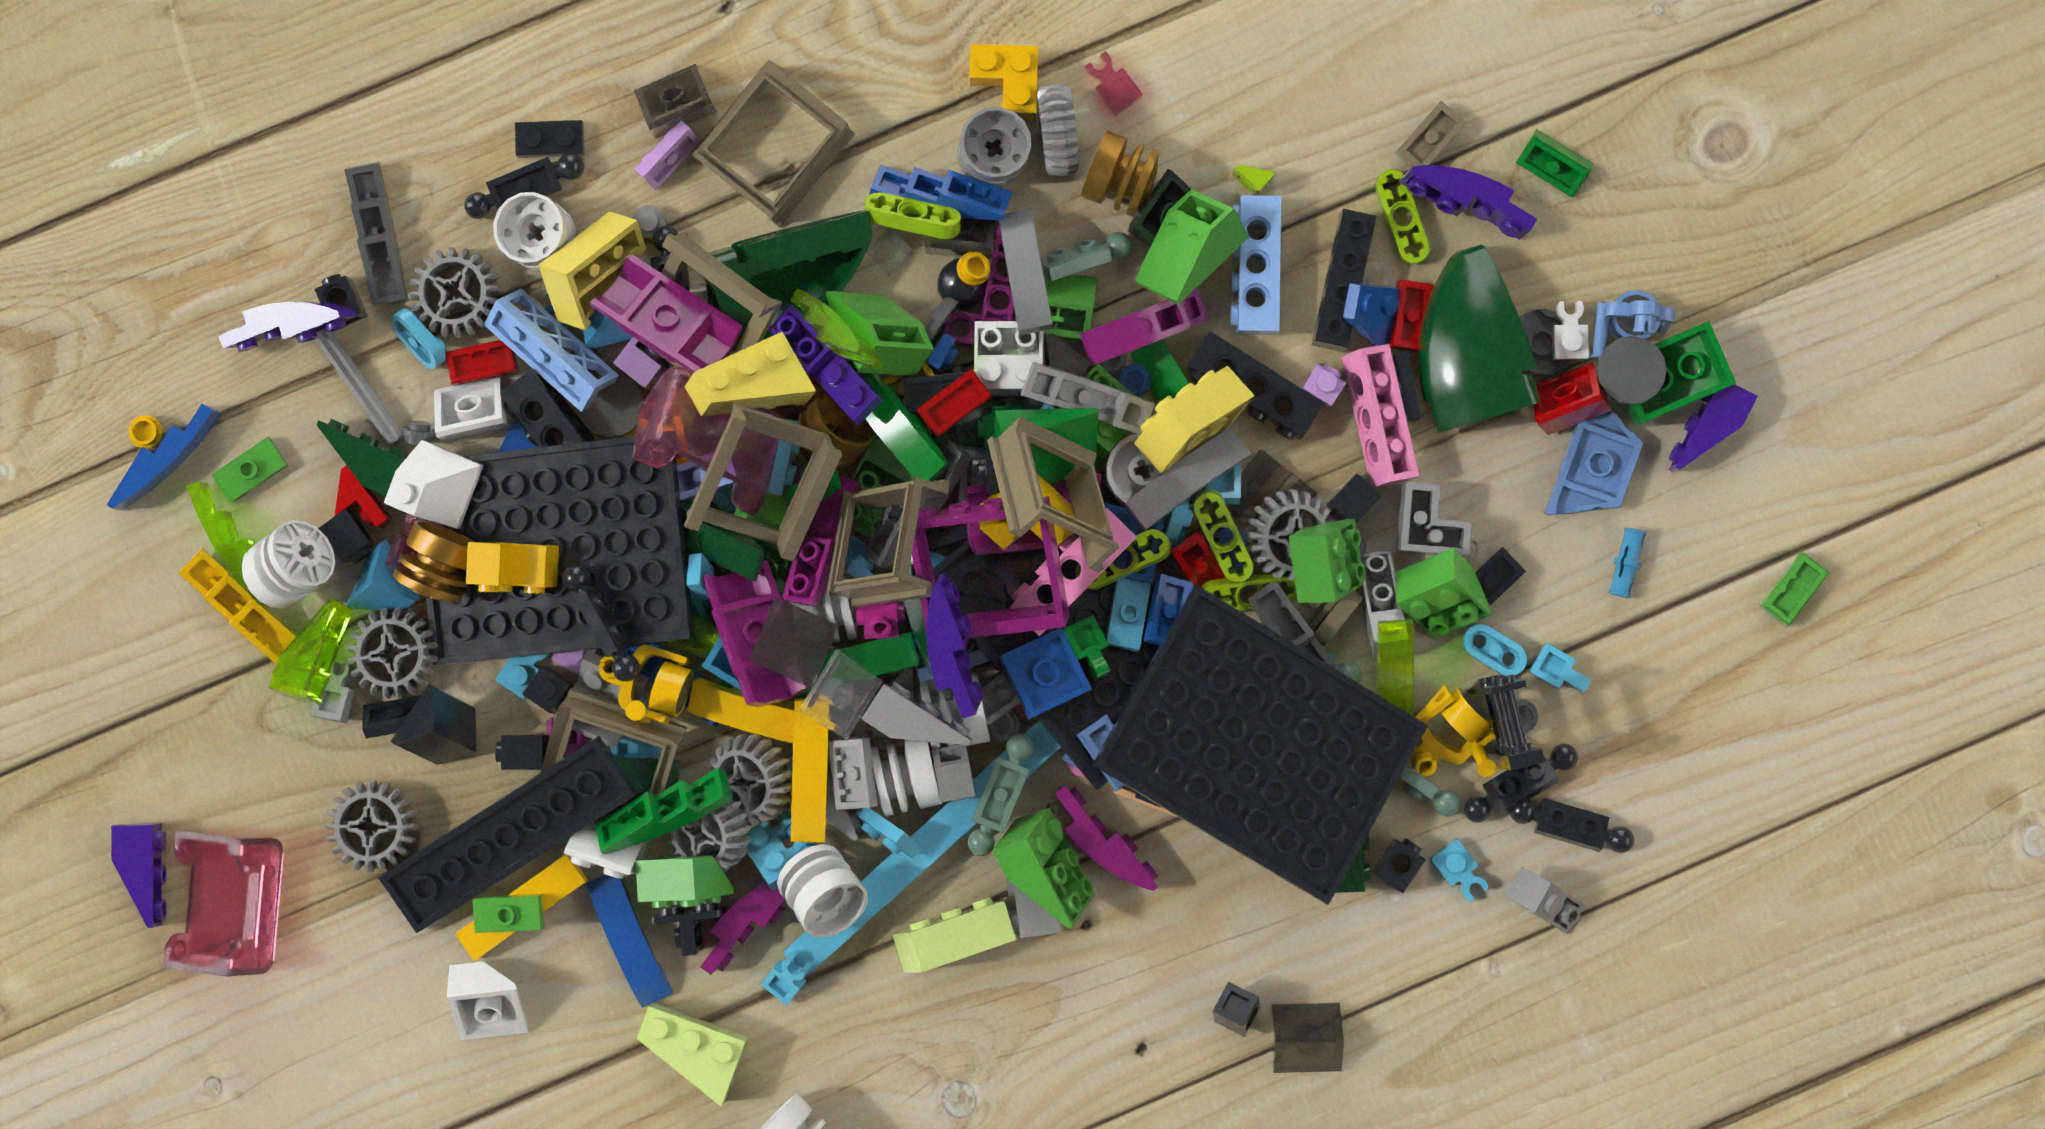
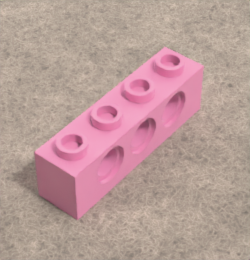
(1380, 416)
(1073, 549)

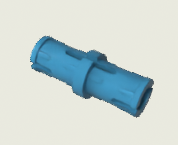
(1627, 562)

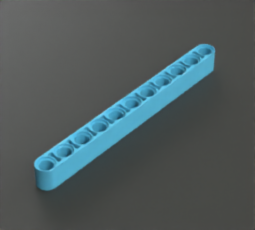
(900, 870)

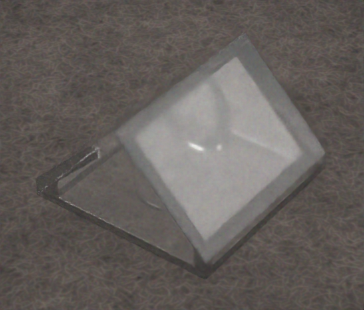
(840, 695)

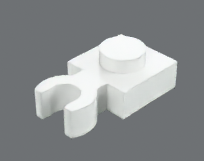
(1570, 339)

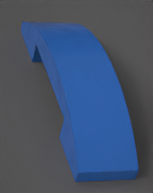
(628, 939)

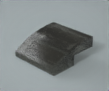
(1262, 479)
(793, 642)

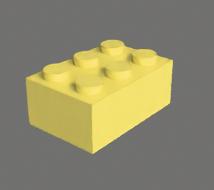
(1192, 417)

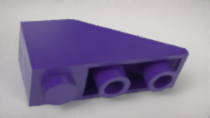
(1716, 419)
(138, 859)

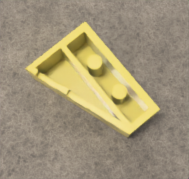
(589, 266)
(754, 377)

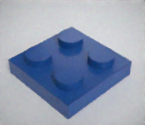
(1045, 673)

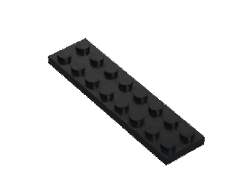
(508, 834)

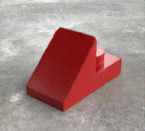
(353, 494)
(1197, 560)

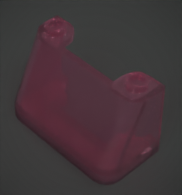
(673, 426)
(229, 904)

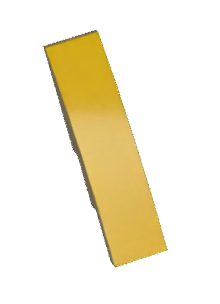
(228, 597)
(730, 709)
(808, 778)
(554, 885)

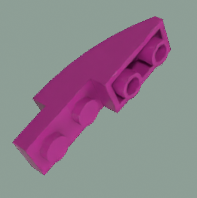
(1142, 327)
(812, 564)
(1113, 852)
(758, 905)

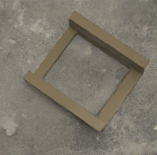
(811, 170)
(761, 306)
(1023, 494)
(805, 499)
(889, 586)
(613, 718)

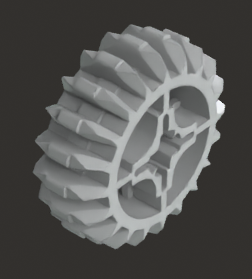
(1058, 130)
(463, 279)
(1290, 521)
(389, 637)
(755, 776)
(720, 827)
(371, 841)

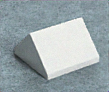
(470, 409)

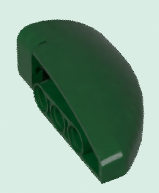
(802, 257)
(1473, 345)

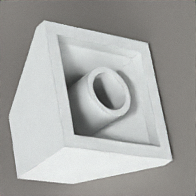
(434, 485)
(484, 1002)

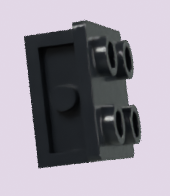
(689, 933)

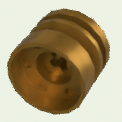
(1120, 173)
(846, 435)
(434, 568)

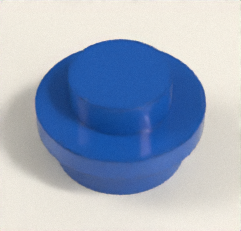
(1135, 379)

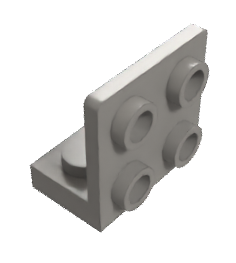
(593, 684)
(853, 772)

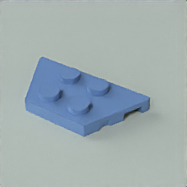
(1595, 466)

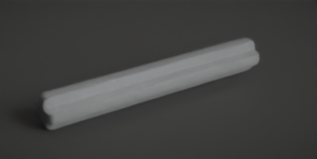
(360, 387)

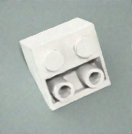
(1005, 356)
(586, 852)

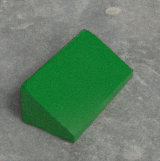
(1554, 163)
(1163, 369)

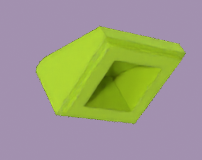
(1253, 178)

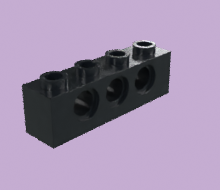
(1345, 267)
(1303, 405)
(557, 412)

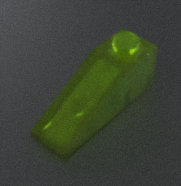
(310, 657)

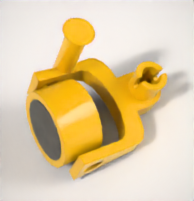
(668, 691)
(1468, 720)

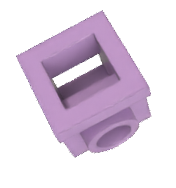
(640, 365)
(1324, 384)

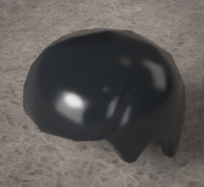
(951, 285)

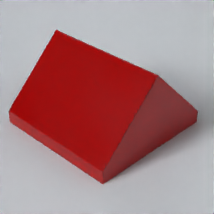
(1570, 399)

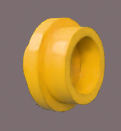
(973, 268)
(145, 431)

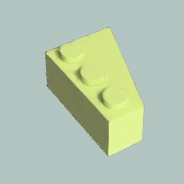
(954, 936)
(694, 1048)

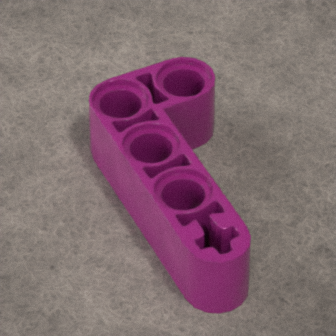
(996, 285)

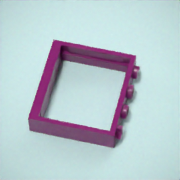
(998, 621)

